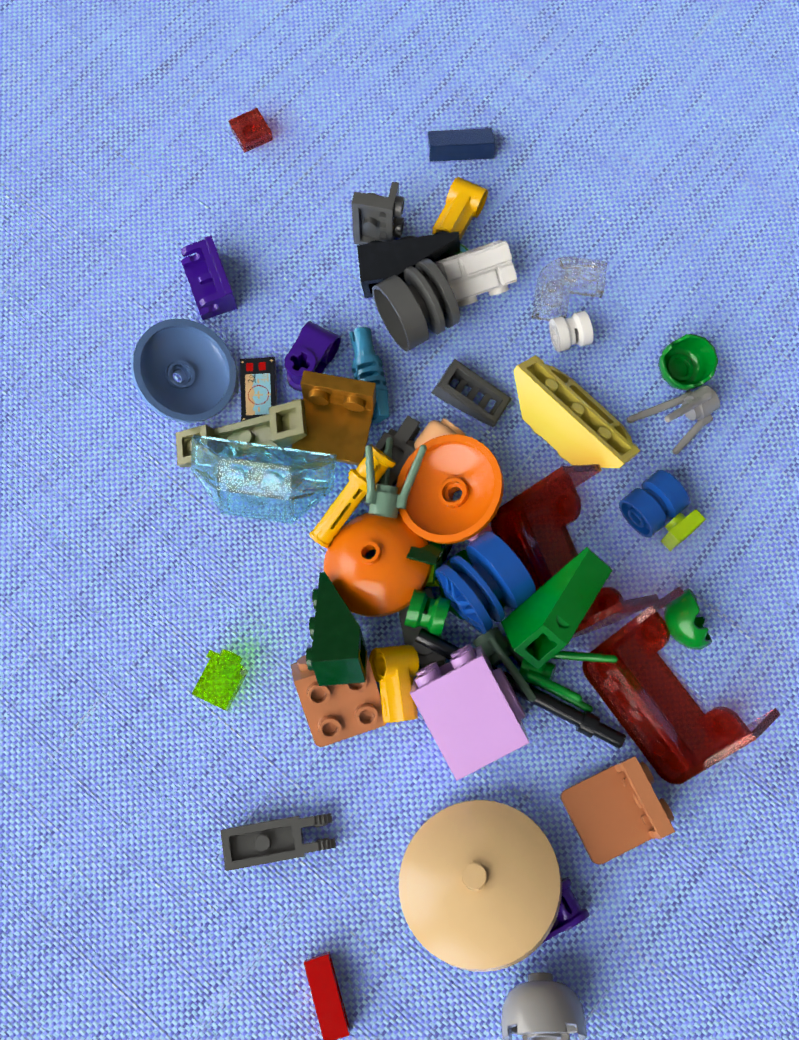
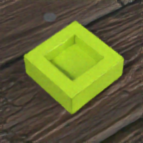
(680, 528)

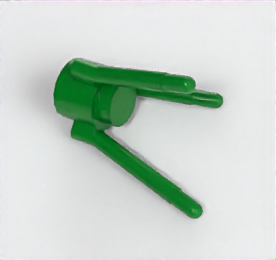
(543, 676)

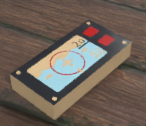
(257, 386)

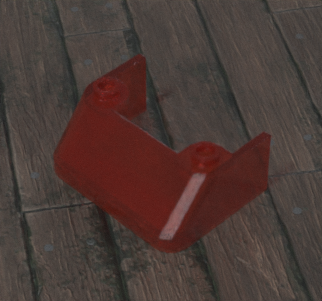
(537, 533)
(658, 708)

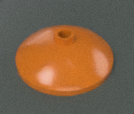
(451, 466)
(380, 583)

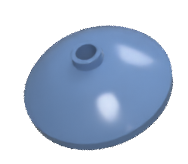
(197, 357)

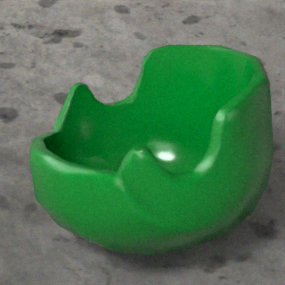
(688, 362)
(683, 623)

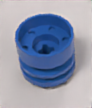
(491, 577)

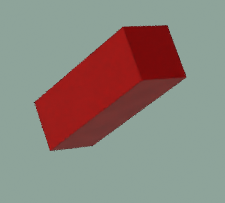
(327, 997)

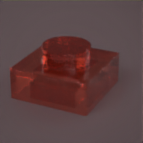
(250, 130)

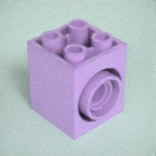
(469, 710)

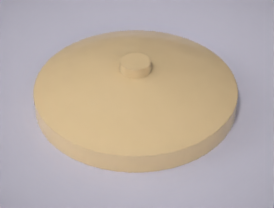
(480, 885)

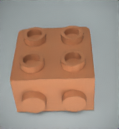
(337, 710)
(617, 810)

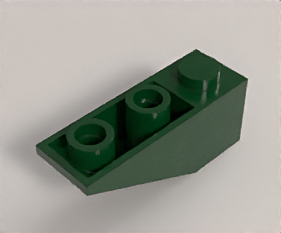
(338, 644)

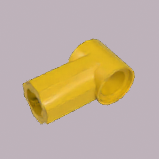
(462, 204)
(394, 670)

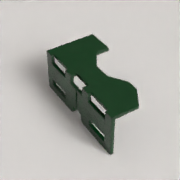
(430, 554)

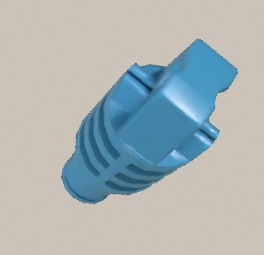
(368, 367)

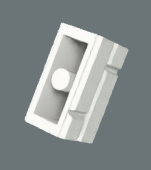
(479, 271)

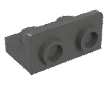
(377, 216)

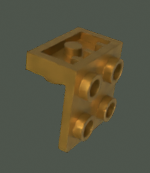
(337, 415)

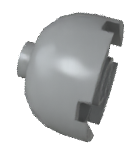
(542, 1010)

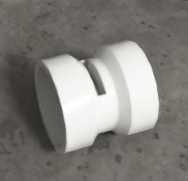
(571, 331)

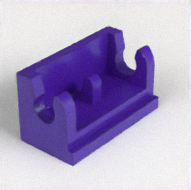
(207, 278)

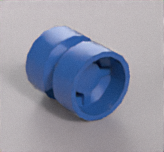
(658, 499)

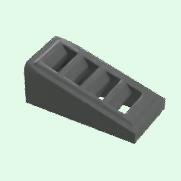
(467, 377)

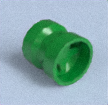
(436, 614)

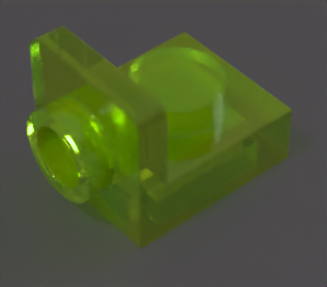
(221, 679)

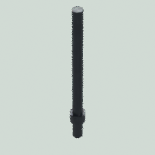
(585, 722)

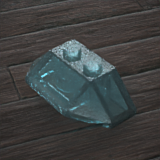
(261, 478)

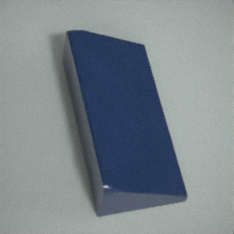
(461, 144)

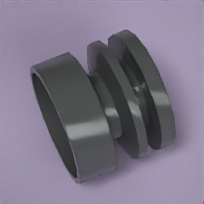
(417, 304)

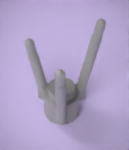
(694, 405)

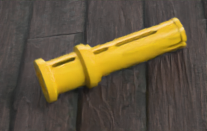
(349, 498)

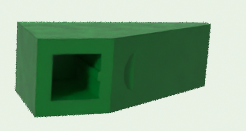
(556, 609)

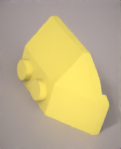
(570, 417)

